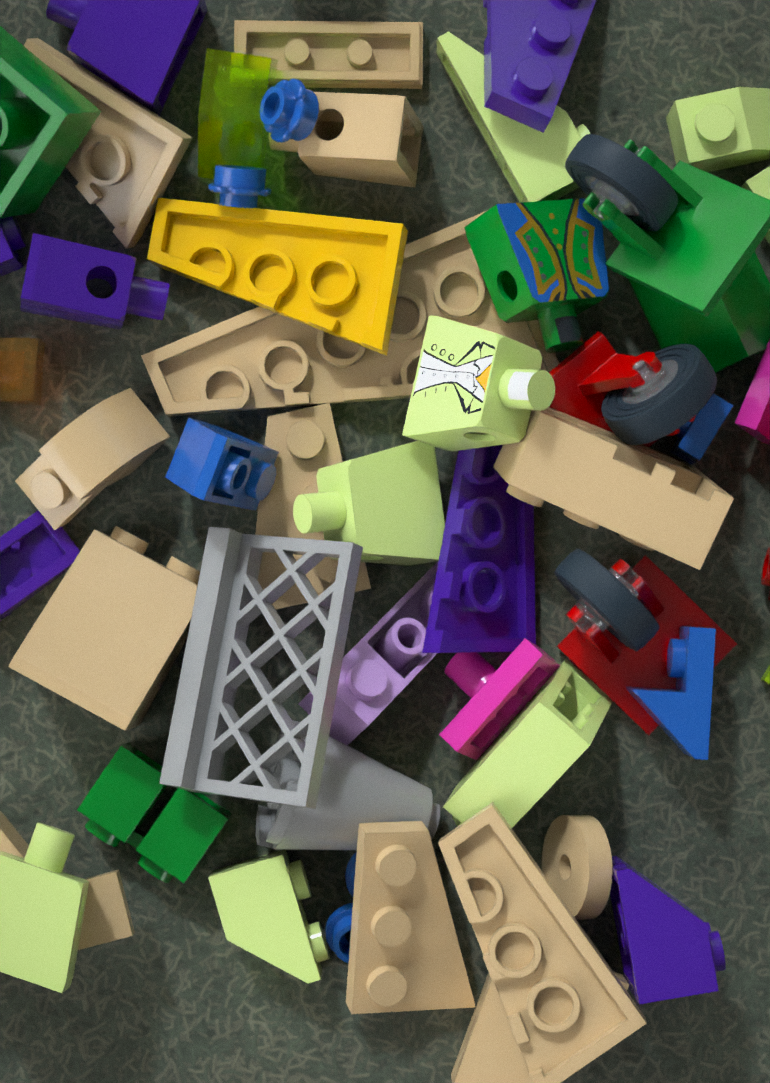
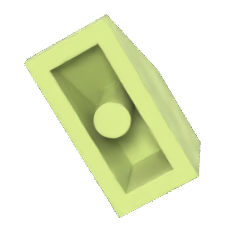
(721, 128)

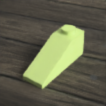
(528, 158)

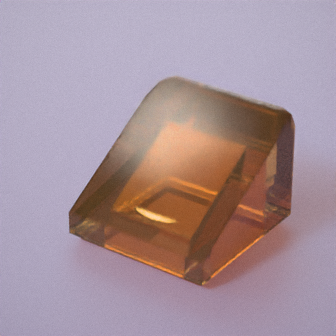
(21, 370)

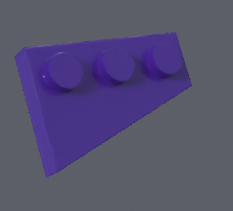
(530, 55)

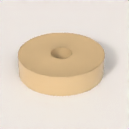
(578, 864)

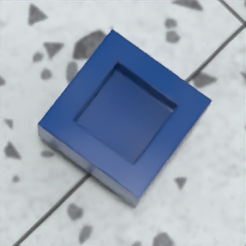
(698, 434)

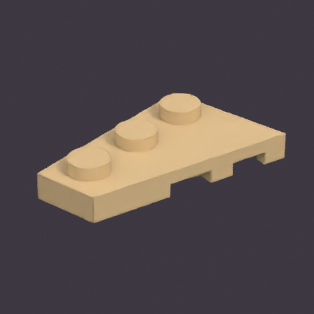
(305, 444)

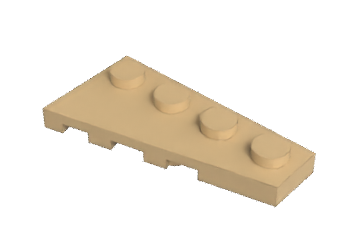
(545, 967)

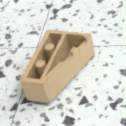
(615, 485)

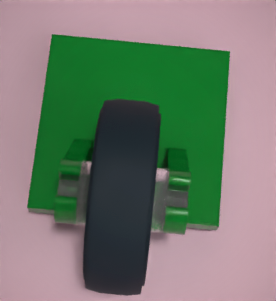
(675, 227)

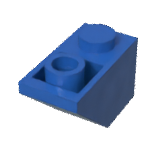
(222, 466)

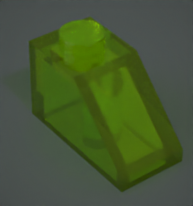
(230, 110)

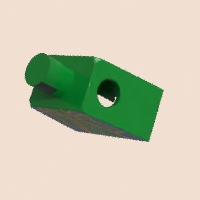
(542, 265)

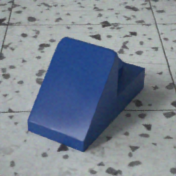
(686, 710)

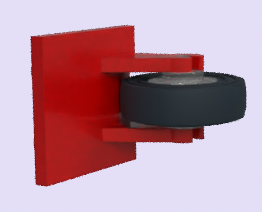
(630, 394)
(626, 627)

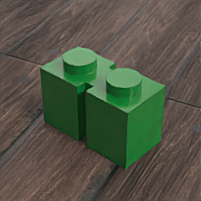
(125, 798)

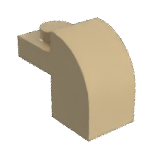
(91, 455)

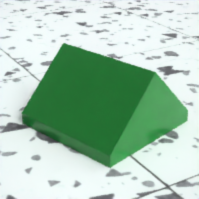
(731, 332)

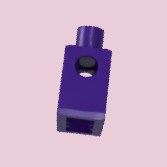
(131, 42)
(58, 288)

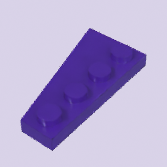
(484, 565)

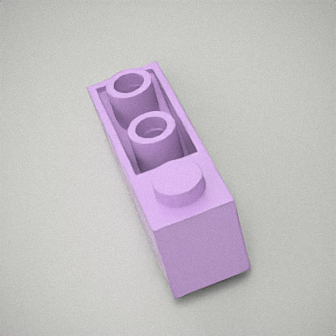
(381, 663)

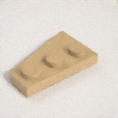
(126, 152)
(402, 926)

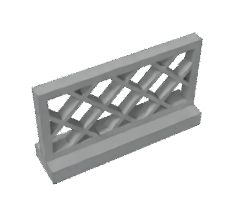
(220, 661)

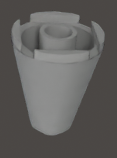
(350, 793)

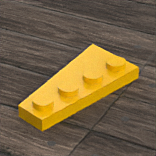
(299, 265)

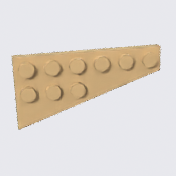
(283, 363)

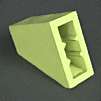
(533, 748)

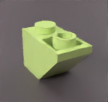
(266, 916)

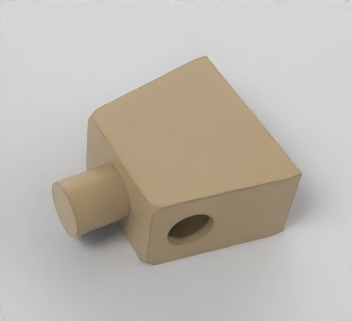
(375, 142)

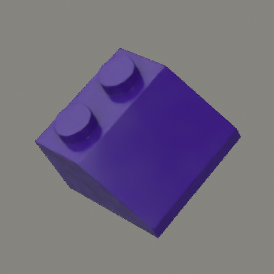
(661, 940)

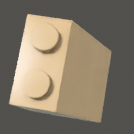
(111, 628)

